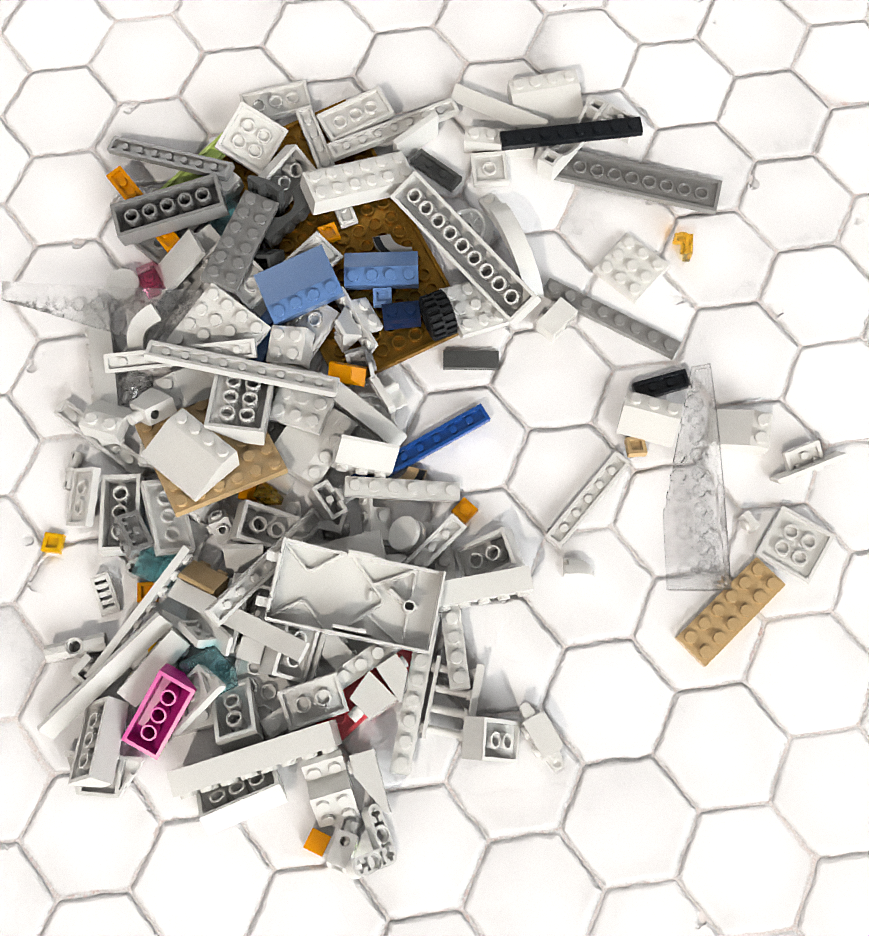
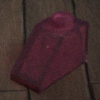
(148, 276)

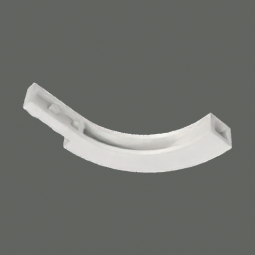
(515, 241)

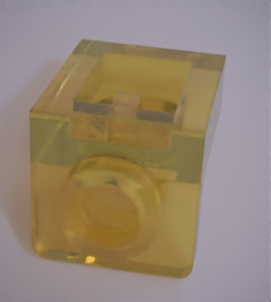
(686, 245)
(267, 495)

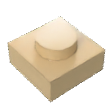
(635, 447)

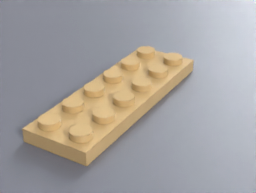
(730, 612)

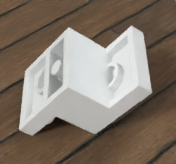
(330, 788)

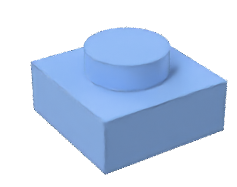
(382, 296)

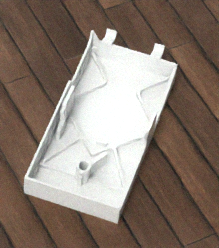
(354, 596)

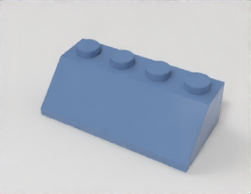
(381, 270)

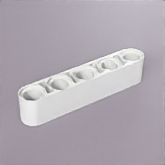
(367, 416)

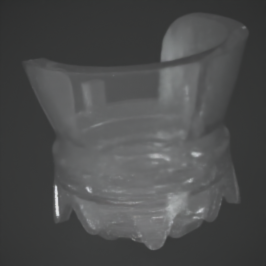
(134, 385)

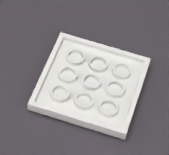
(217, 319)

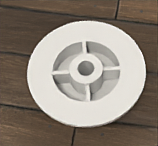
(478, 222)

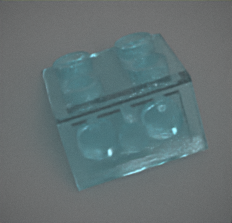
(216, 663)

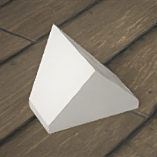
(346, 330)

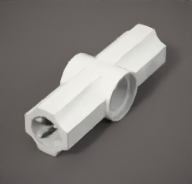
(64, 649)

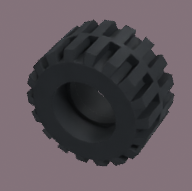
(438, 315)

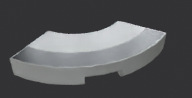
(386, 244)

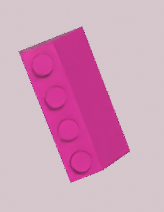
(160, 711)

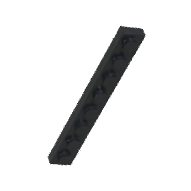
(571, 133)

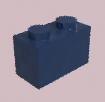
(401, 315)

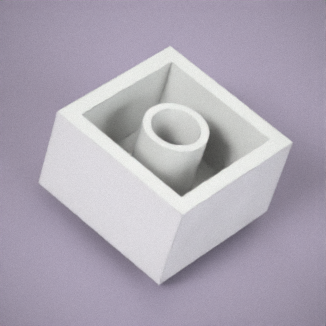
(290, 346)

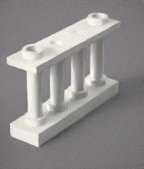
(471, 695)

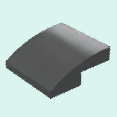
(269, 190)

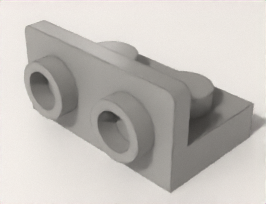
(330, 530)
(131, 533)

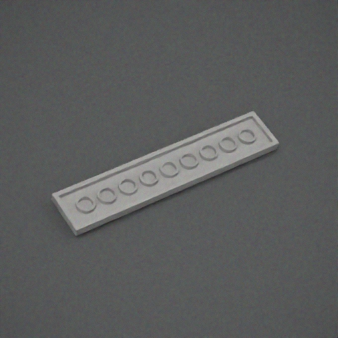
(642, 181)

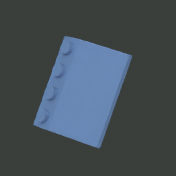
(298, 285)

